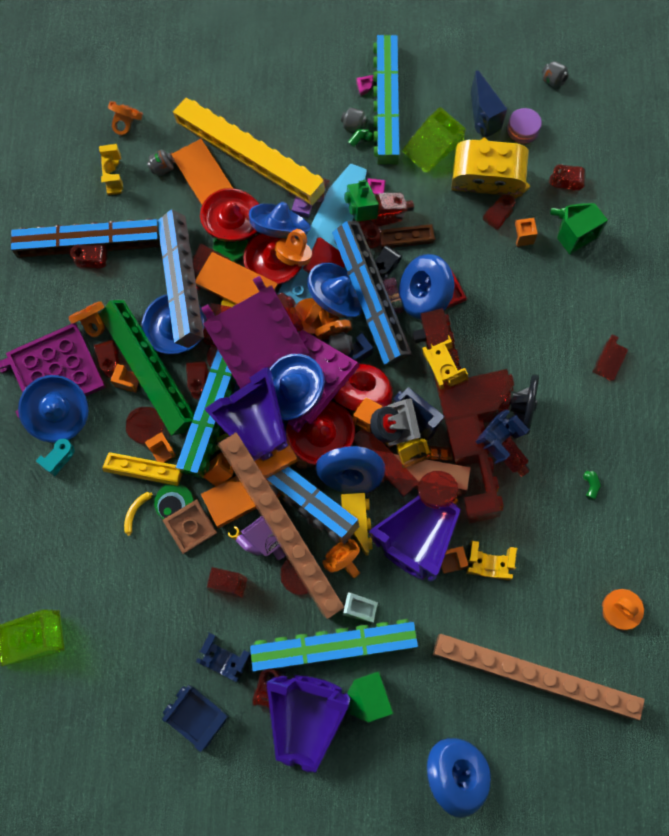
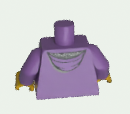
(258, 539)

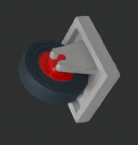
(395, 423)

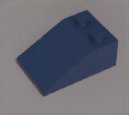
(487, 107)

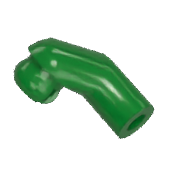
(360, 134)
(594, 483)

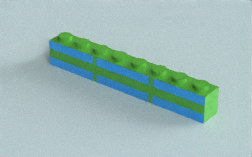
(387, 99)
(334, 646)

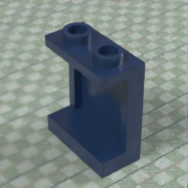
(427, 416)
(195, 717)

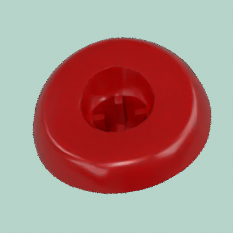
(227, 215)
(262, 259)
(365, 383)
(329, 431)

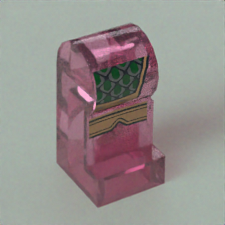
(392, 291)

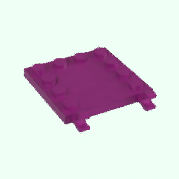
(253, 333)
(55, 354)
(336, 370)

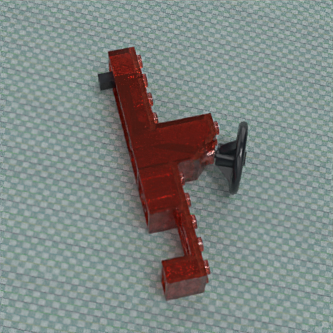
(471, 405)

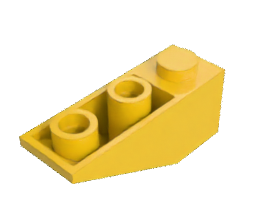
(357, 506)

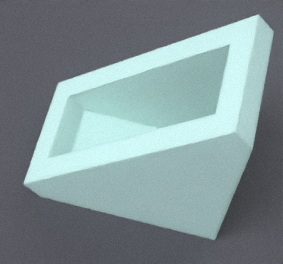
(360, 607)

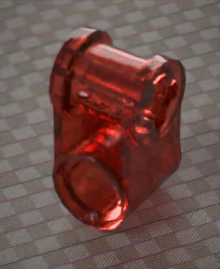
(570, 177)
(499, 211)
(370, 229)
(90, 256)
(107, 356)
(196, 376)
(261, 691)

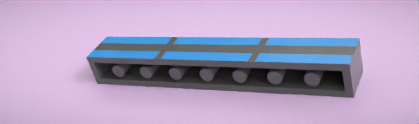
(180, 279)
(371, 293)
(314, 504)

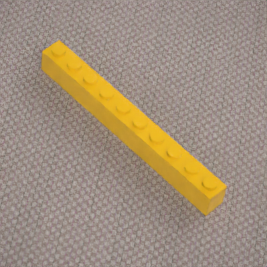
(250, 151)

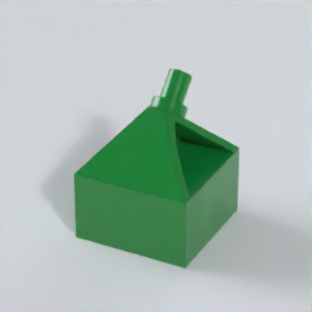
(579, 225)
(368, 698)

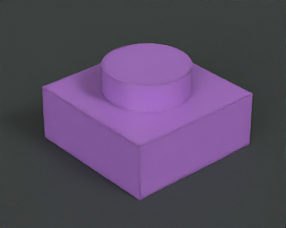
(301, 207)

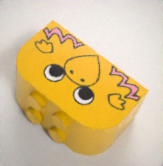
(490, 167)

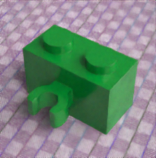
(361, 201)

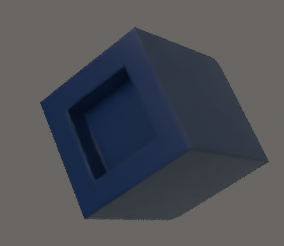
(361, 350)

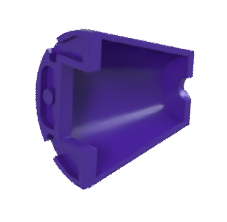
(253, 415)
(417, 537)
(304, 718)

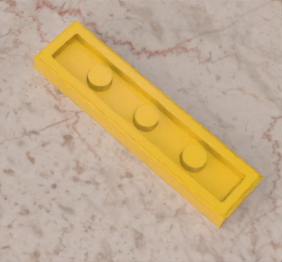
(142, 469)

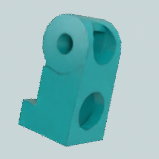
(58, 457)

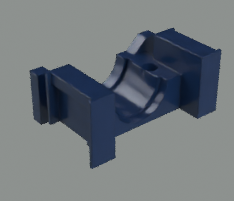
(499, 431)
(222, 660)

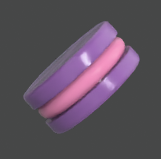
(524, 125)

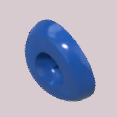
(276, 220)
(426, 285)
(333, 290)
(158, 327)
(297, 384)
(53, 408)
(351, 469)
(458, 776)

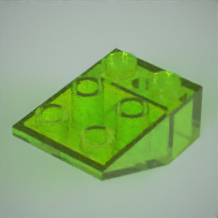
(434, 139)

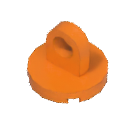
(125, 114)
(292, 250)
(310, 314)
(88, 316)
(331, 325)
(341, 557)
(623, 609)

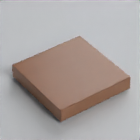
(189, 526)

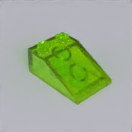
(31, 637)

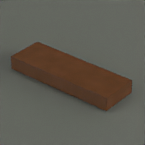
(407, 236)

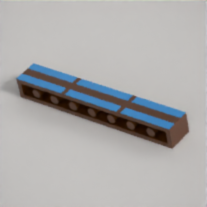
(60, 239)

